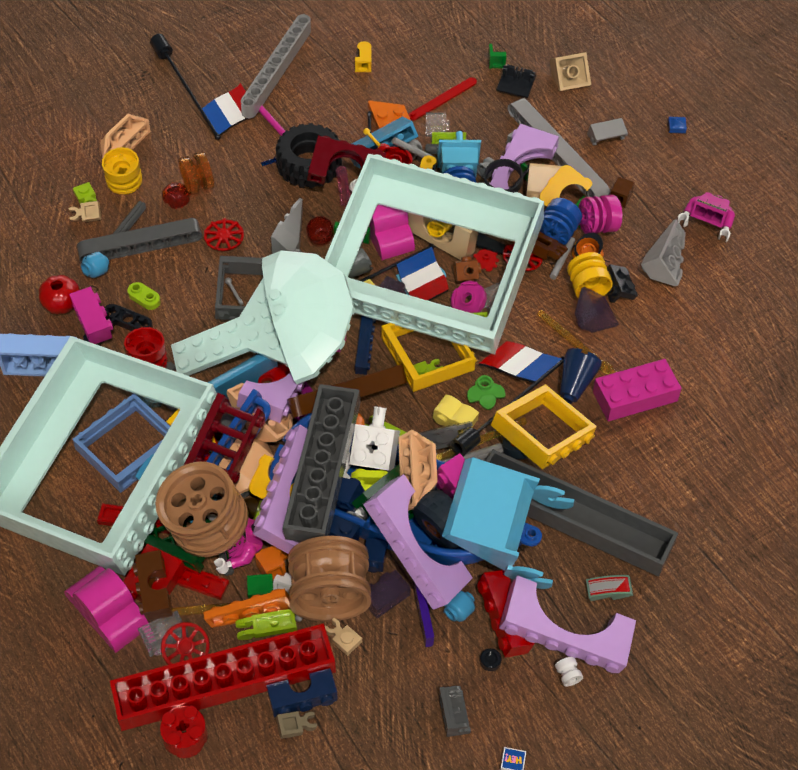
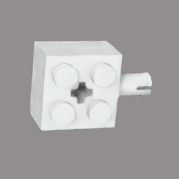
(375, 434)

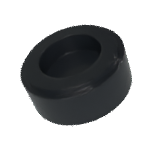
(490, 660)

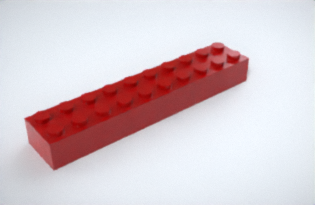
(221, 676)

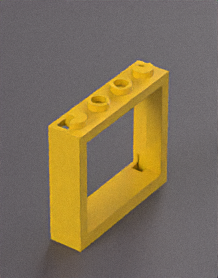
(389, 335)
(527, 444)

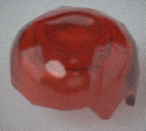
(175, 195)
(320, 230)

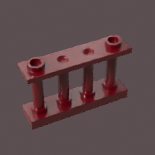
(212, 425)

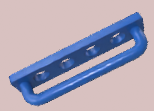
(249, 406)

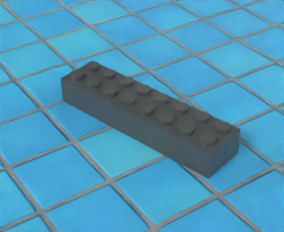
(322, 463)

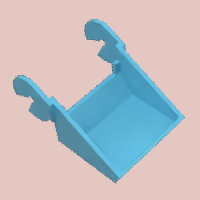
(492, 512)

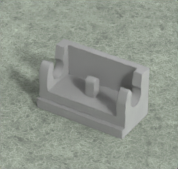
(607, 130)

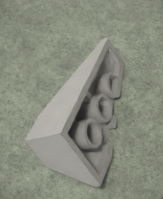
(288, 233)
(664, 257)

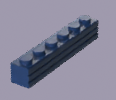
(364, 345)

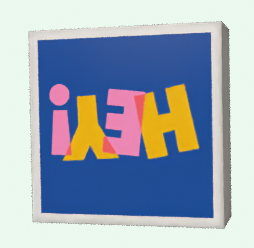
(513, 759)

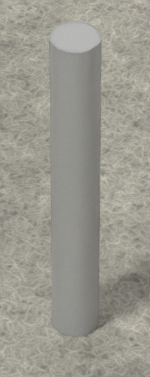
(410, 148)
(560, 262)

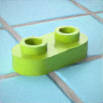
(140, 293)

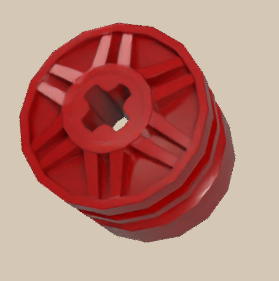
(146, 345)

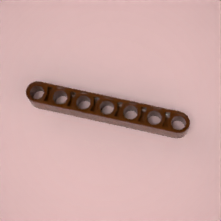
(365, 384)

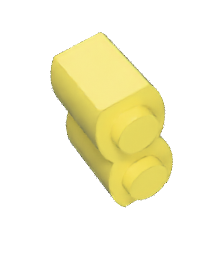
(452, 411)

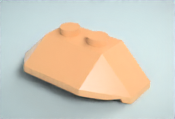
(126, 133)
(271, 430)
(250, 464)
(418, 464)

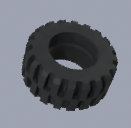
(297, 142)

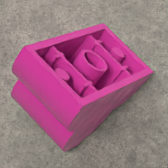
(391, 232)
(107, 607)

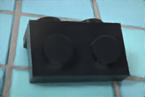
(621, 284)

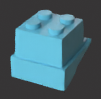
(458, 153)

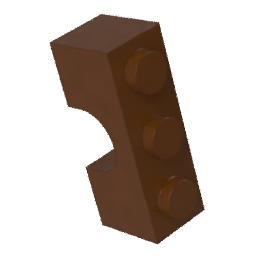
(149, 568)

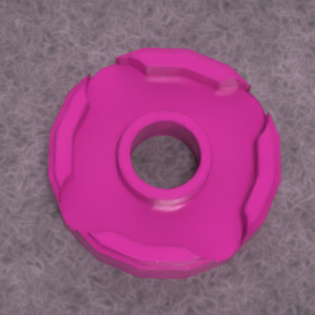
(469, 288)

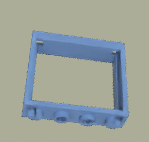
(106, 423)

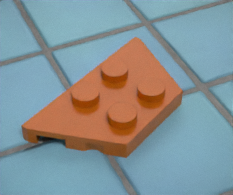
(385, 113)

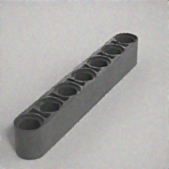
(142, 239)

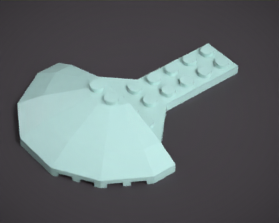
(291, 318)

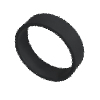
(507, 163)

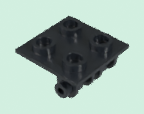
(516, 81)

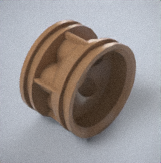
(190, 493)
(329, 578)

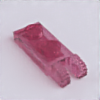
(343, 185)

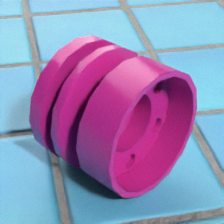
(600, 214)

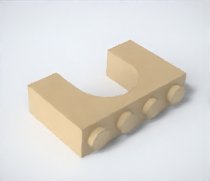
(458, 244)

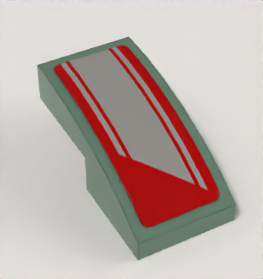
(609, 586)

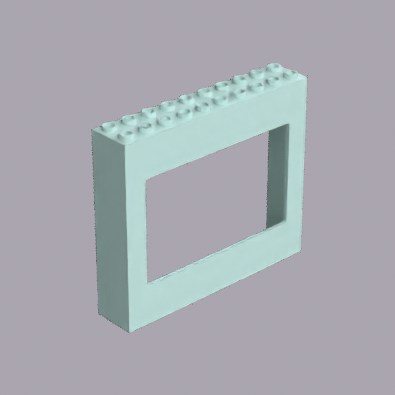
(451, 202)
(53, 416)

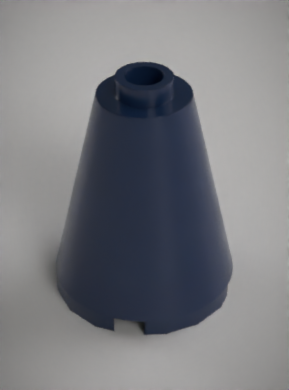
(577, 373)

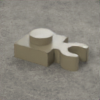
(292, 724)

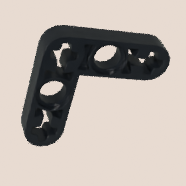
(120, 314)

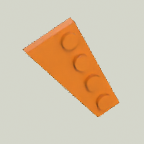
(226, 615)

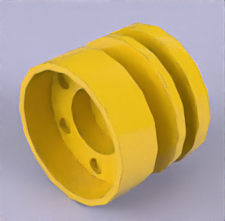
(122, 170)
(590, 272)

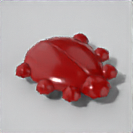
(486, 259)

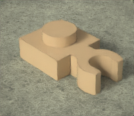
(88, 212)
(345, 638)

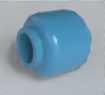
(94, 265)
(460, 607)

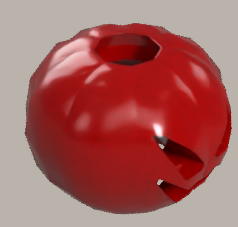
(55, 294)

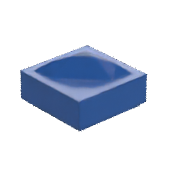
(677, 124)

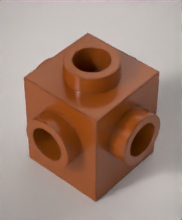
(461, 266)

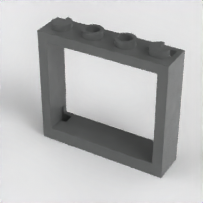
(236, 265)

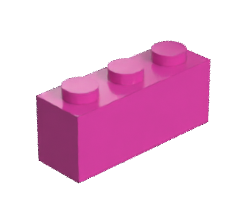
(91, 315)

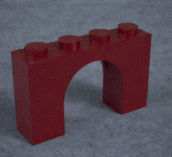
(329, 150)

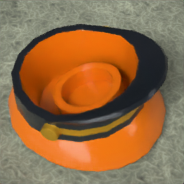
(588, 243)

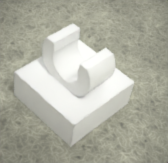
(282, 582)

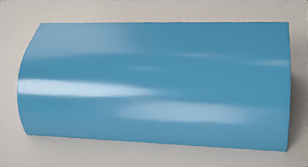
(400, 128)
(248, 370)

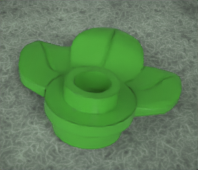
(485, 394)

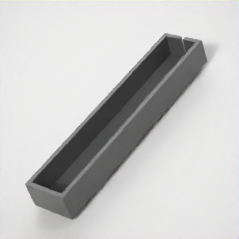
(599, 521)

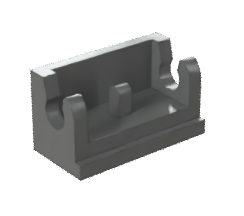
(454, 711)

